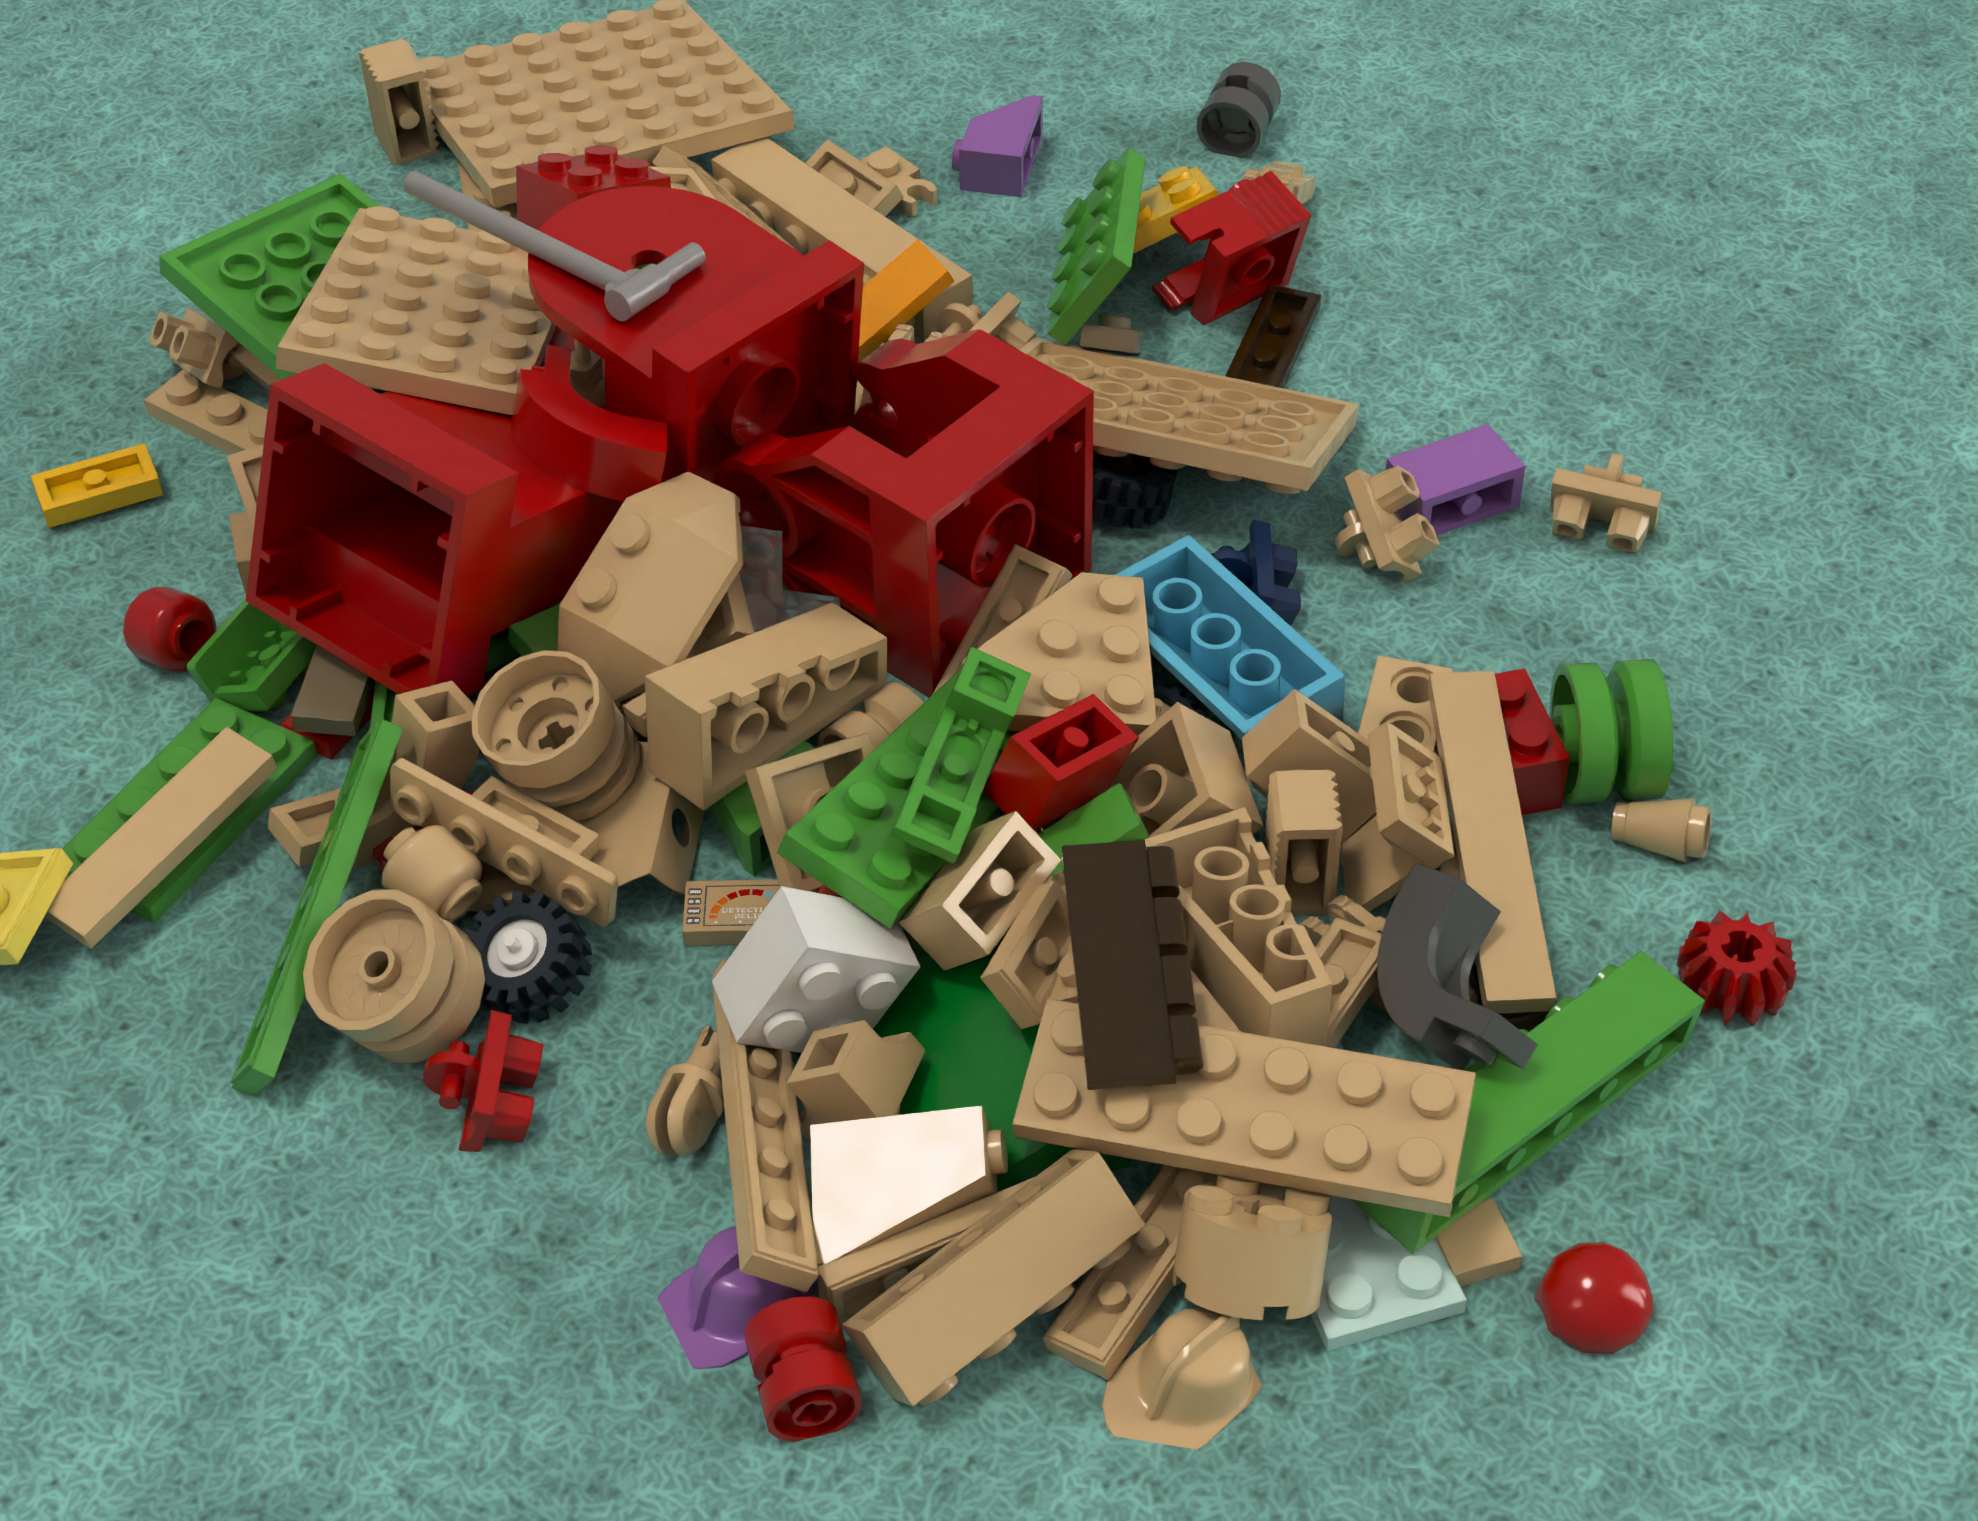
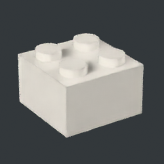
(811, 968)

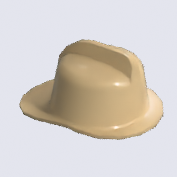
(1183, 1381)

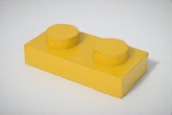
(96, 485)

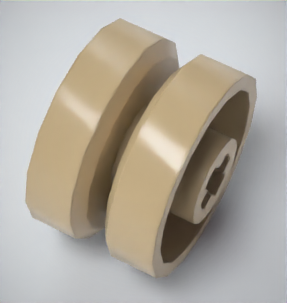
(393, 976)

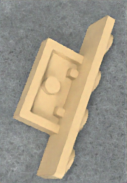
(512, 835)

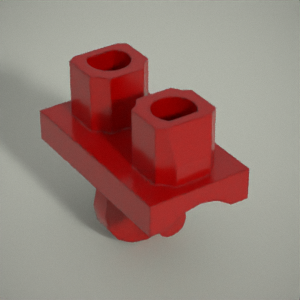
(497, 1059)

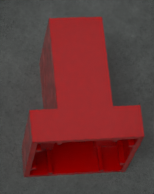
(407, 529)

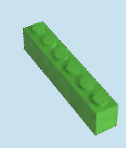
(1583, 1062)

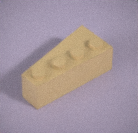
(757, 699)
(1244, 932)

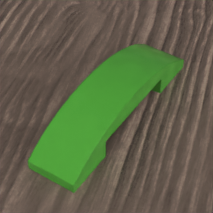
(960, 755)

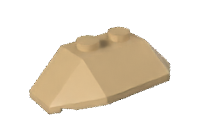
(652, 582)

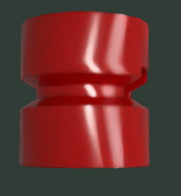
(802, 1368)

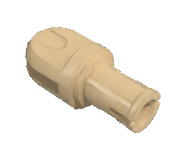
(687, 1100)

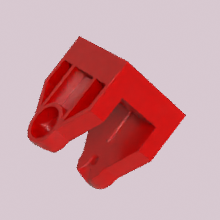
(920, 511)

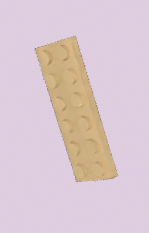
(1263, 1115)

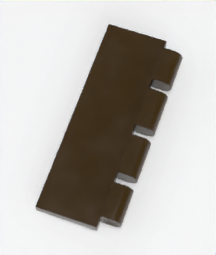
(1130, 964)

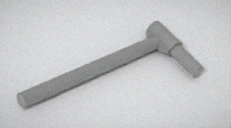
(624, 291)

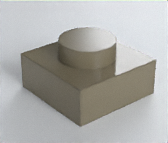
(1112, 334)

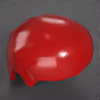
(1595, 1298)

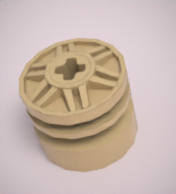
(556, 734)

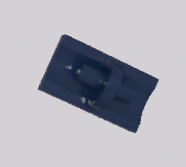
(1265, 570)

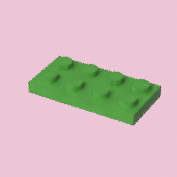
(1096, 244)
(289, 750)

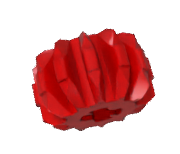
(1737, 967)

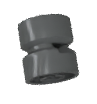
(1239, 110)

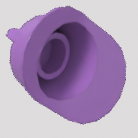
(716, 1301)

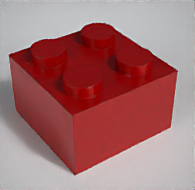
(562, 179)

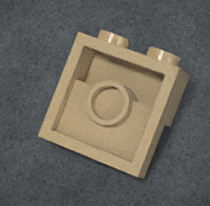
(792, 787)

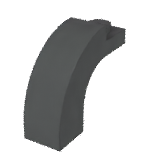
(1427, 968)

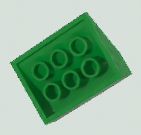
(971, 1057)

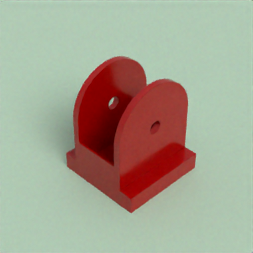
(733, 347)

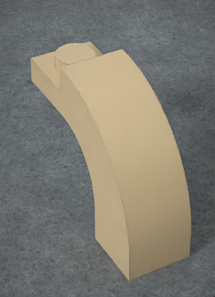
(433, 737)

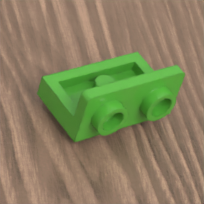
(251, 660)

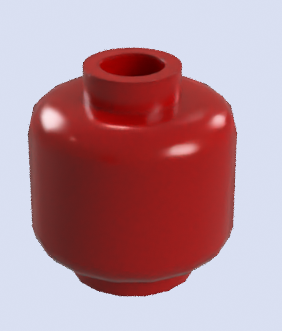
(167, 627)

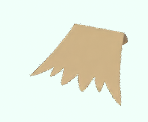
(639, 834)

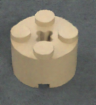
(1252, 1247)

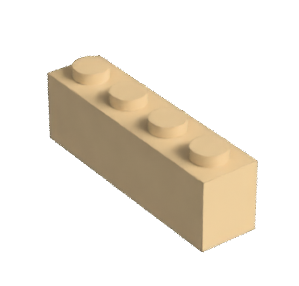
(995, 1278)

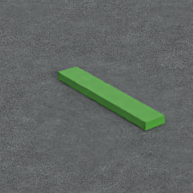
(317, 902)

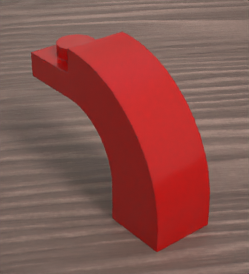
(581, 441)

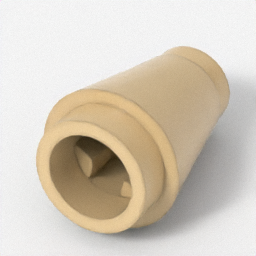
(1664, 827)

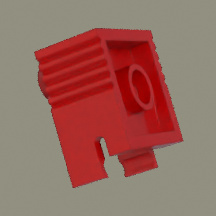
(1252, 244)

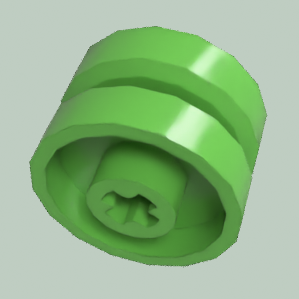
(1613, 729)

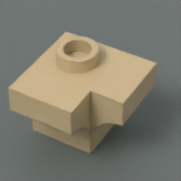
(853, 1074)

